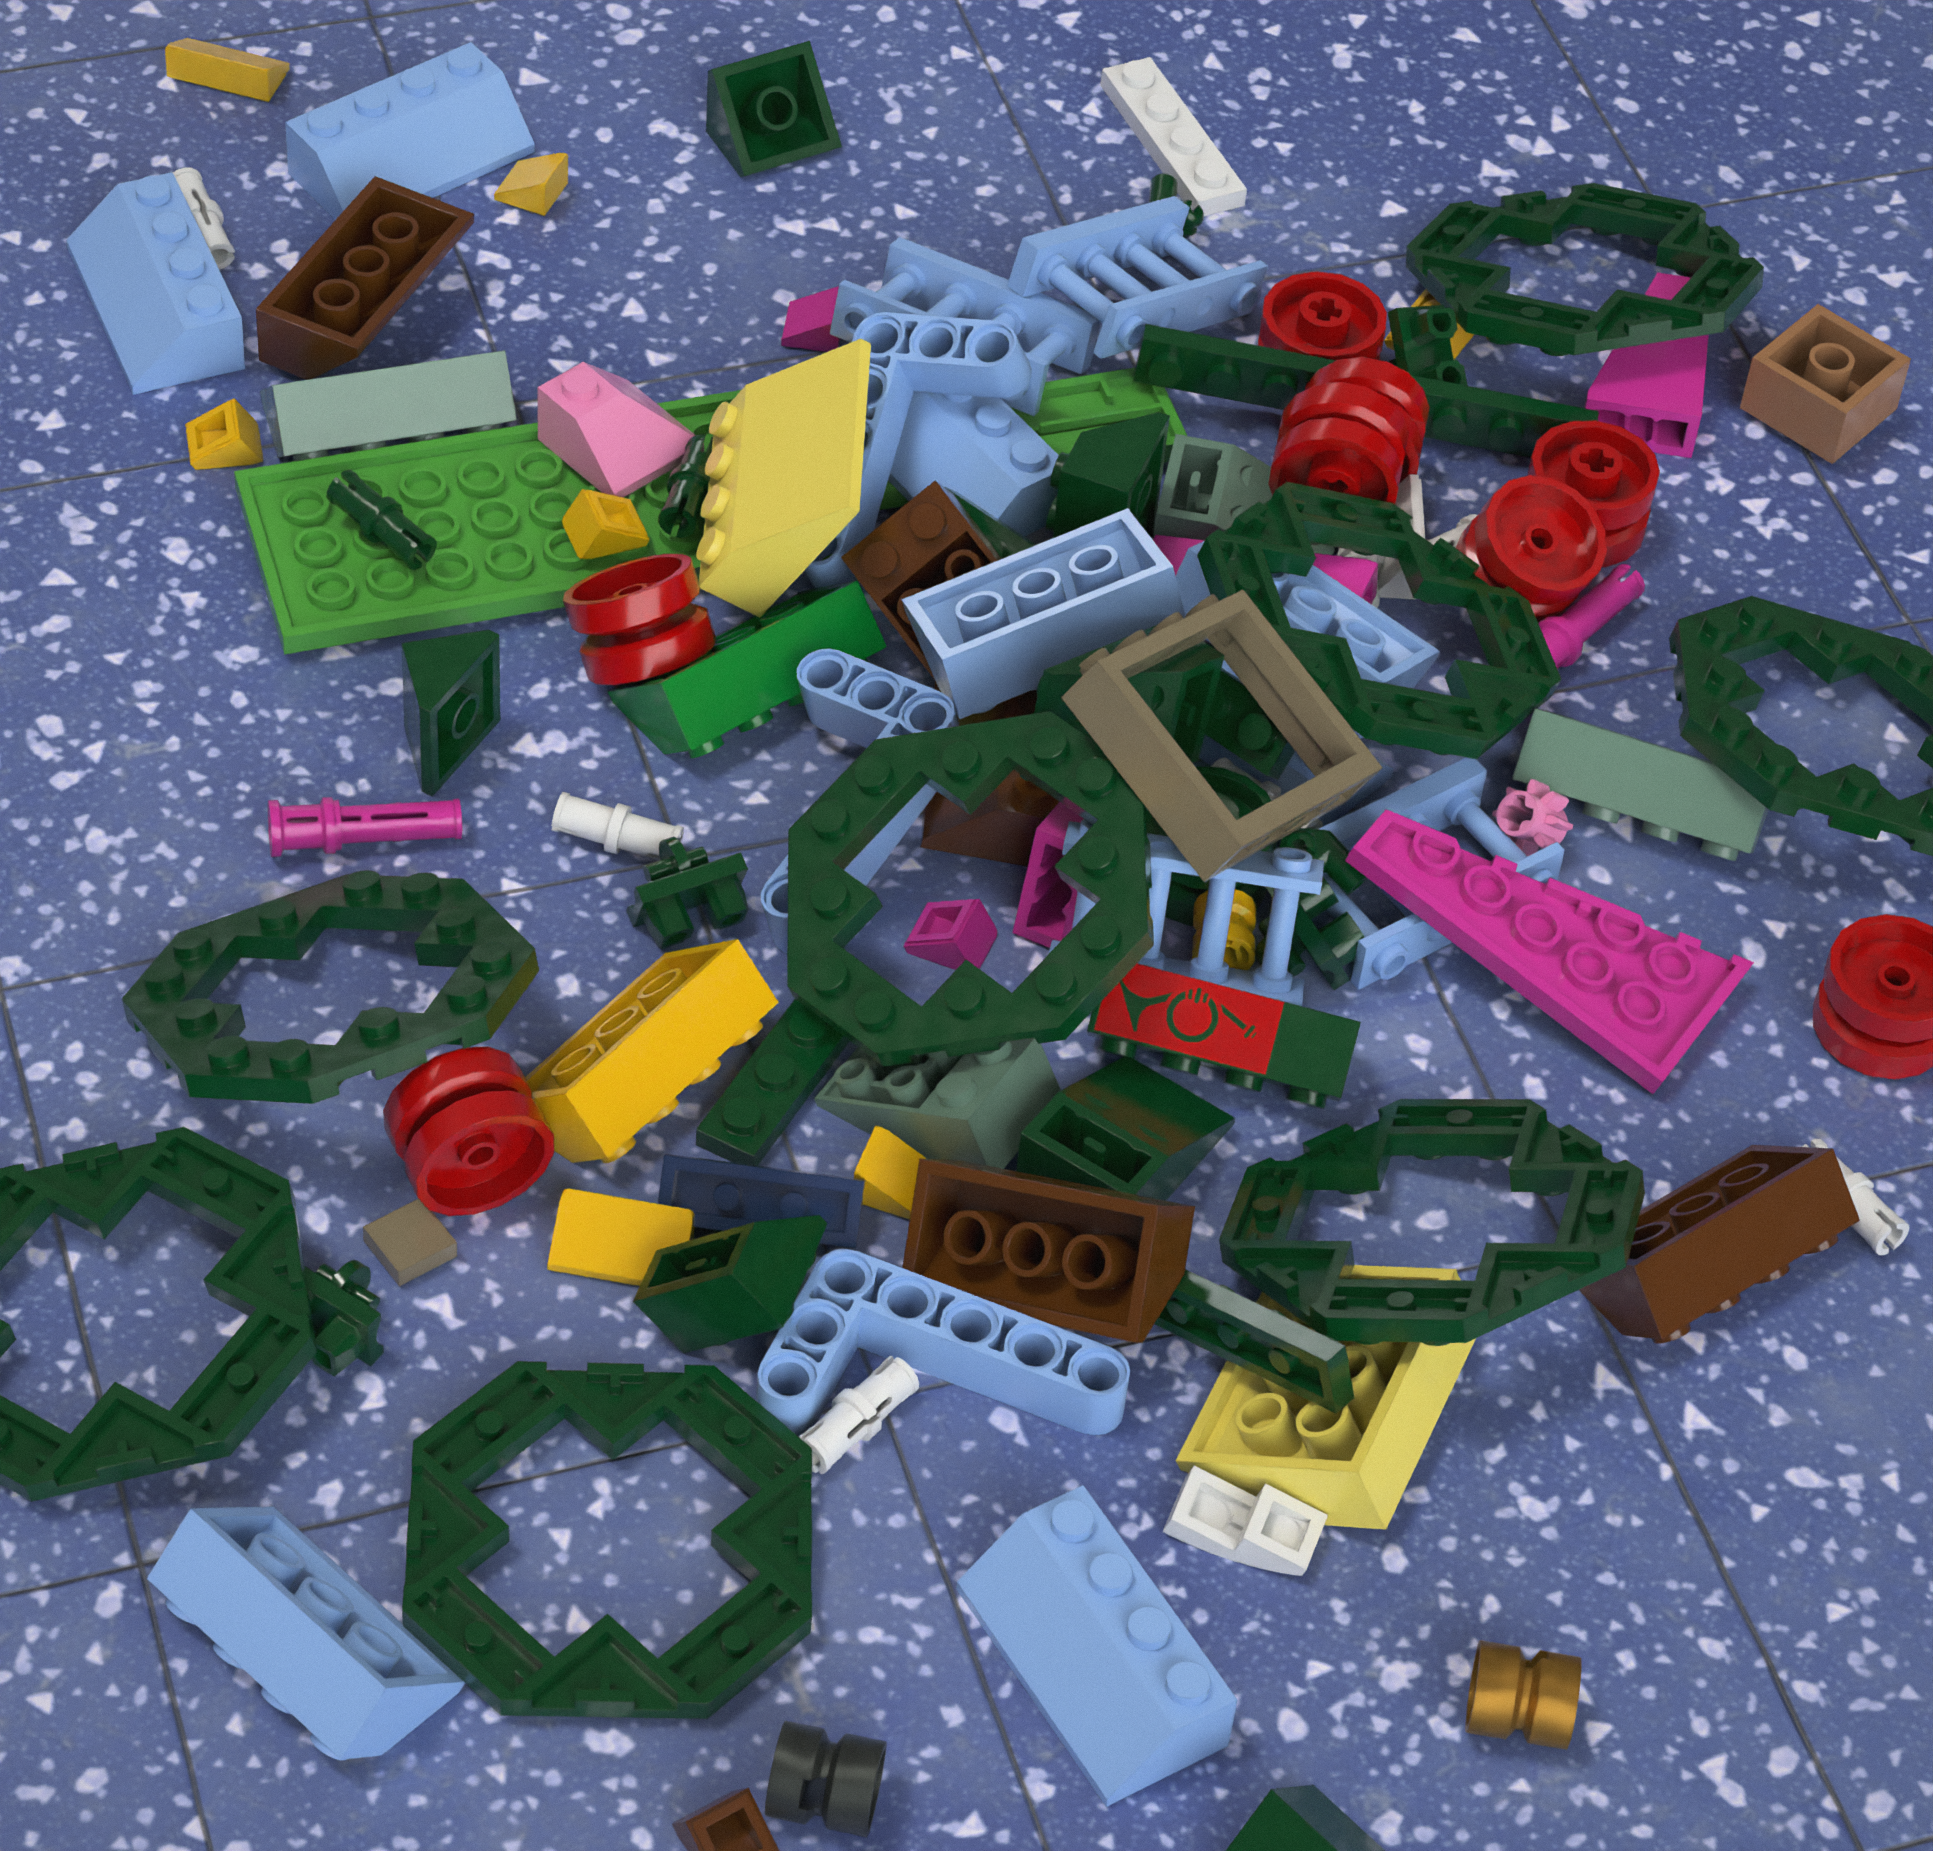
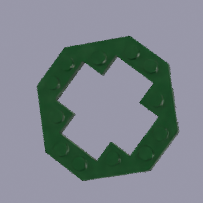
(1707, 304)
(1719, 695)
(1484, 698)
(969, 1008)
(203, 1036)
(257, 1276)
(1512, 1278)
(606, 1667)

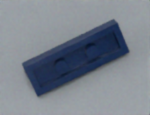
(739, 1194)

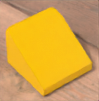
(535, 183)
(224, 438)
(603, 525)
(889, 1173)

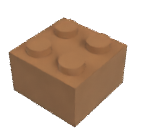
(1825, 383)

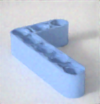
(910, 359)
(860, 706)
(863, 1304)

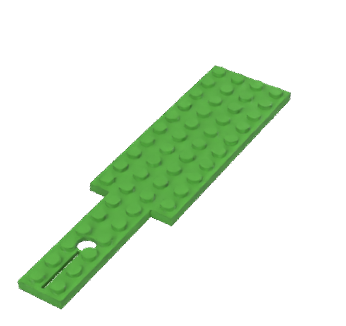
(499, 515)

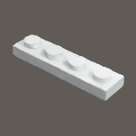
(1173, 136)

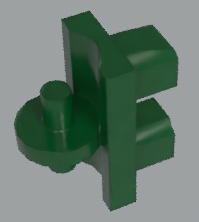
(1423, 342)
(684, 882)
(1328, 947)
(343, 1316)

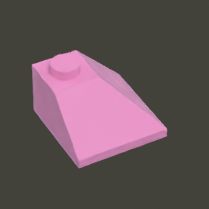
(608, 429)

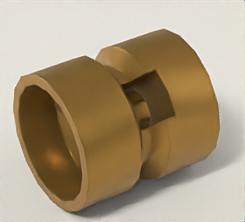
(1523, 1694)

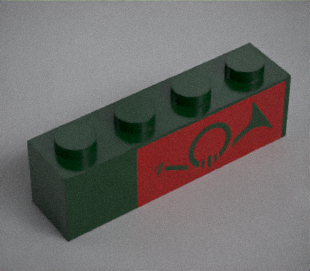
(1228, 1031)

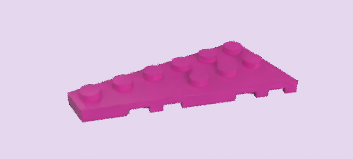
(1569, 953)

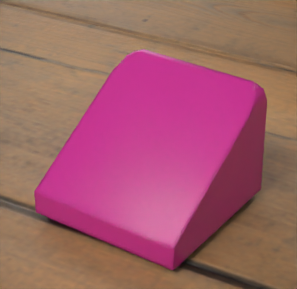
(810, 322)
(952, 933)

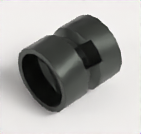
(852, 1783)

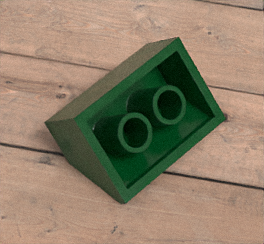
(1110, 472)

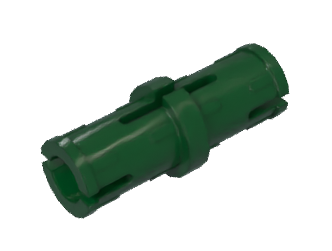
(686, 489)
(381, 519)

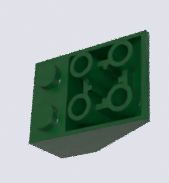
(1175, 690)
(1122, 1132)

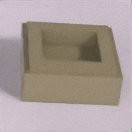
(409, 1242)

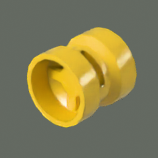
(1240, 940)

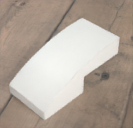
(1258, 1530)

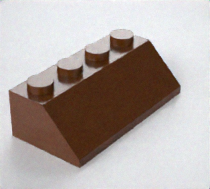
(355, 278)
(1005, 821)
(1723, 1236)
(1048, 1246)

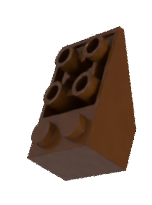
(916, 550)

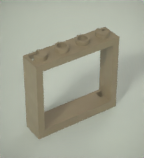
(1163, 772)

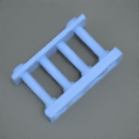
(1136, 239)
(939, 285)
(1438, 802)
(1284, 870)

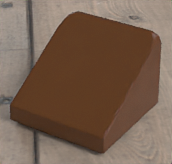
(726, 1825)

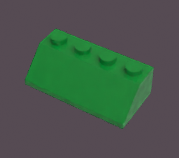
(748, 670)

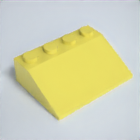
(783, 475)
(1341, 1462)

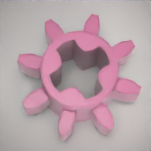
(1533, 817)

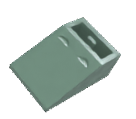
(1209, 487)
(944, 1104)

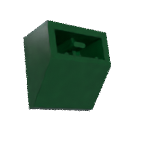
(729, 1281)

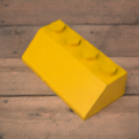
(648, 1048)

